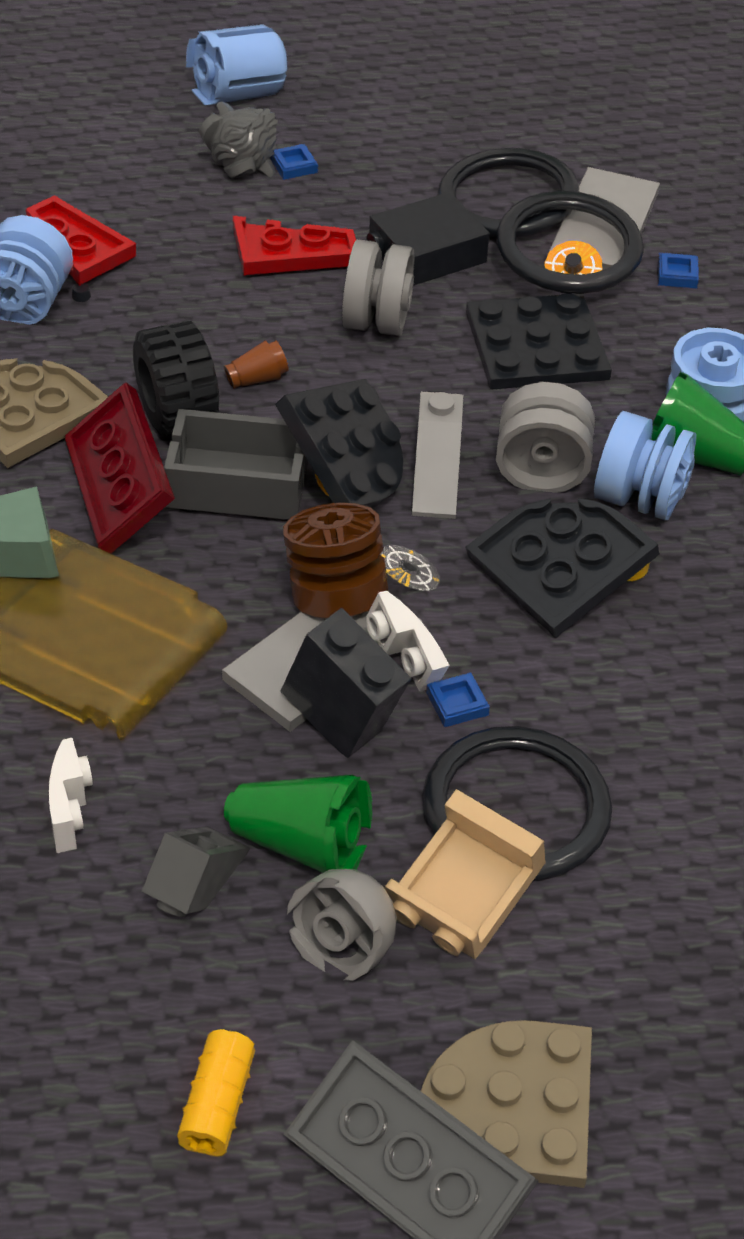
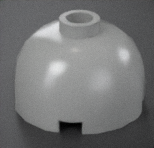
(337, 911)

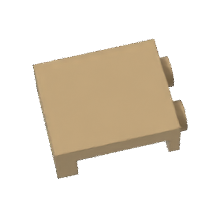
(467, 877)

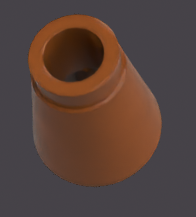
(258, 365)

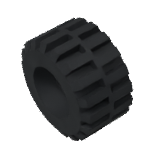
(174, 373)

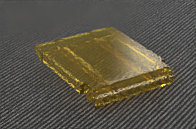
(100, 635)

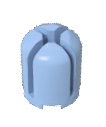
(237, 63)

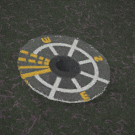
(410, 568)

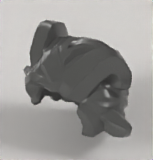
(241, 139)

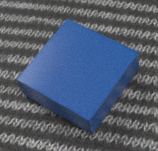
(294, 161)
(678, 270)
(457, 699)

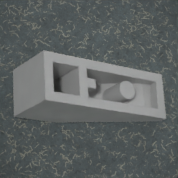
(437, 455)

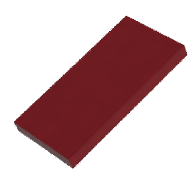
(118, 468)

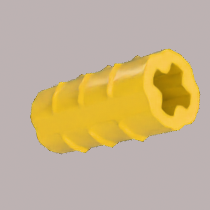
(216, 1093)

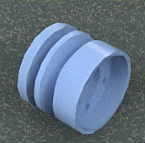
(32, 268)
(645, 465)

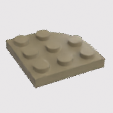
(40, 406)
(522, 1093)

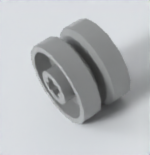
(378, 288)
(545, 437)

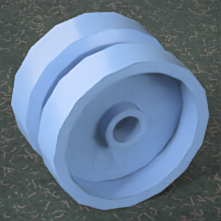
(715, 361)

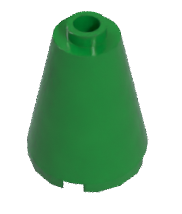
(716, 427)
(304, 818)

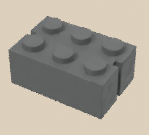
(235, 465)

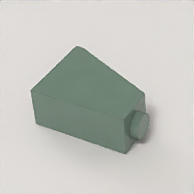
(25, 537)

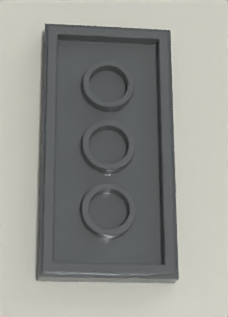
(408, 1153)

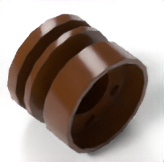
(335, 558)

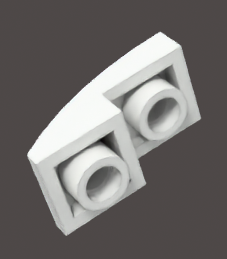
(401, 631)
(67, 794)

